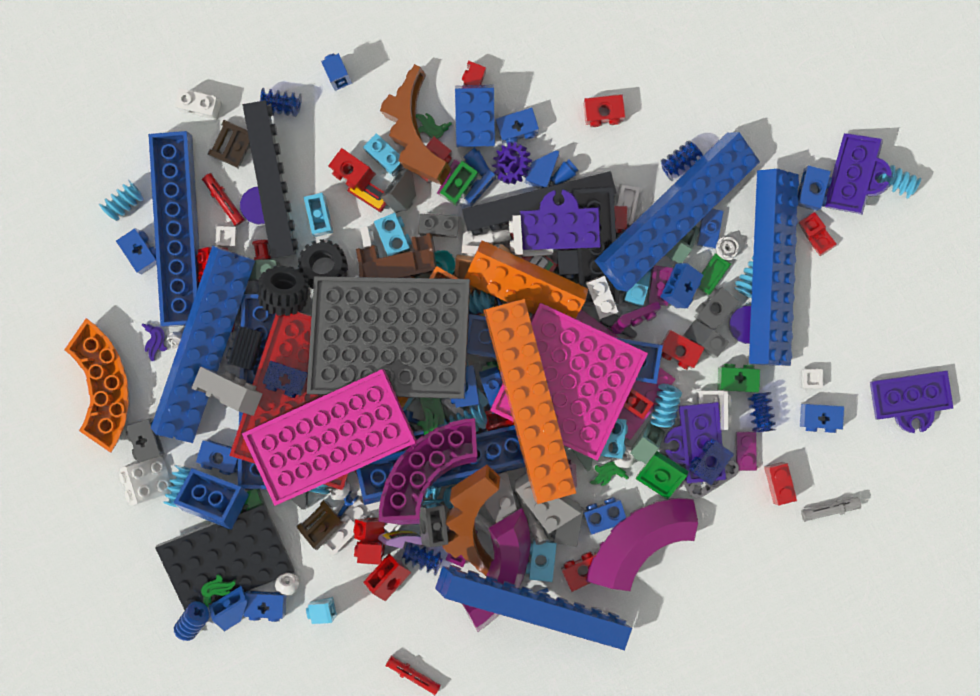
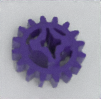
(512, 163)

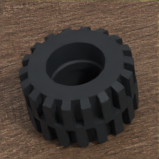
(318, 251)
(283, 290)

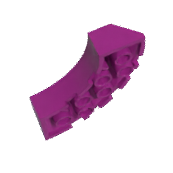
(422, 466)
(638, 538)
(511, 556)

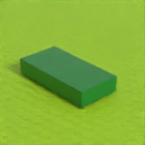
(713, 273)

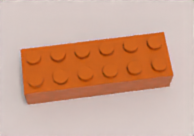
(517, 279)

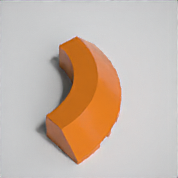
(105, 383)

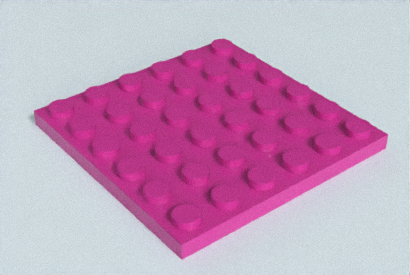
(586, 378)

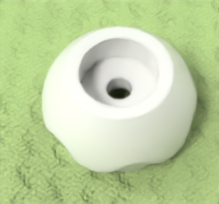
(733, 248)
(174, 338)
(625, 462)
(338, 494)
(287, 589)

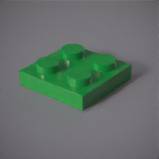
(662, 475)

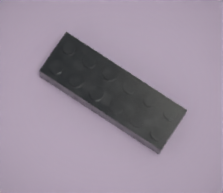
(588, 269)

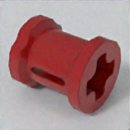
(261, 250)

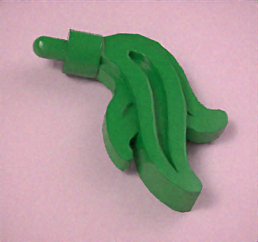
(429, 126)
(430, 422)
(606, 472)
(216, 587)

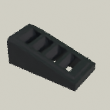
(611, 319)

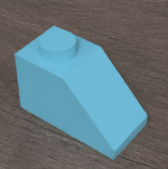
(637, 294)
(321, 611)

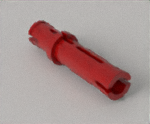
(210, 181)
(411, 675)

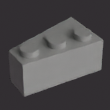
(228, 389)
(502, 502)
(550, 513)

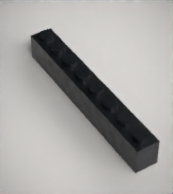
(269, 178)
(501, 211)

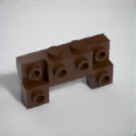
(401, 265)

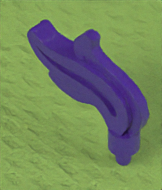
(156, 341)

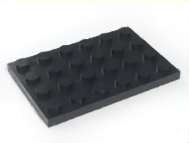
(247, 553)

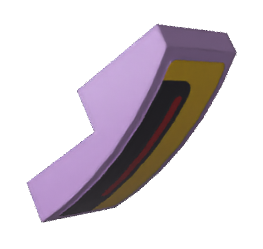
(398, 538)

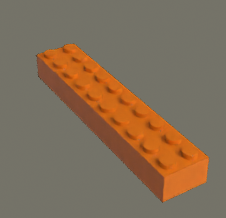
(529, 401)

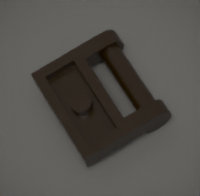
(236, 147)
(323, 528)

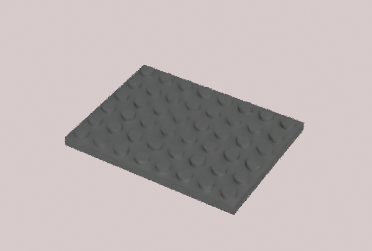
(392, 324)

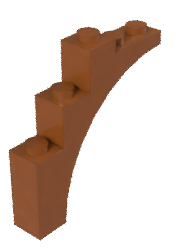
(405, 132)
(467, 500)

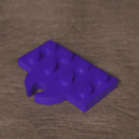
(857, 174)
(560, 225)
(912, 398)
(696, 426)

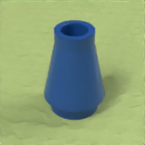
(476, 161)
(565, 172)

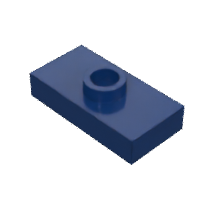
(480, 187)
(710, 229)

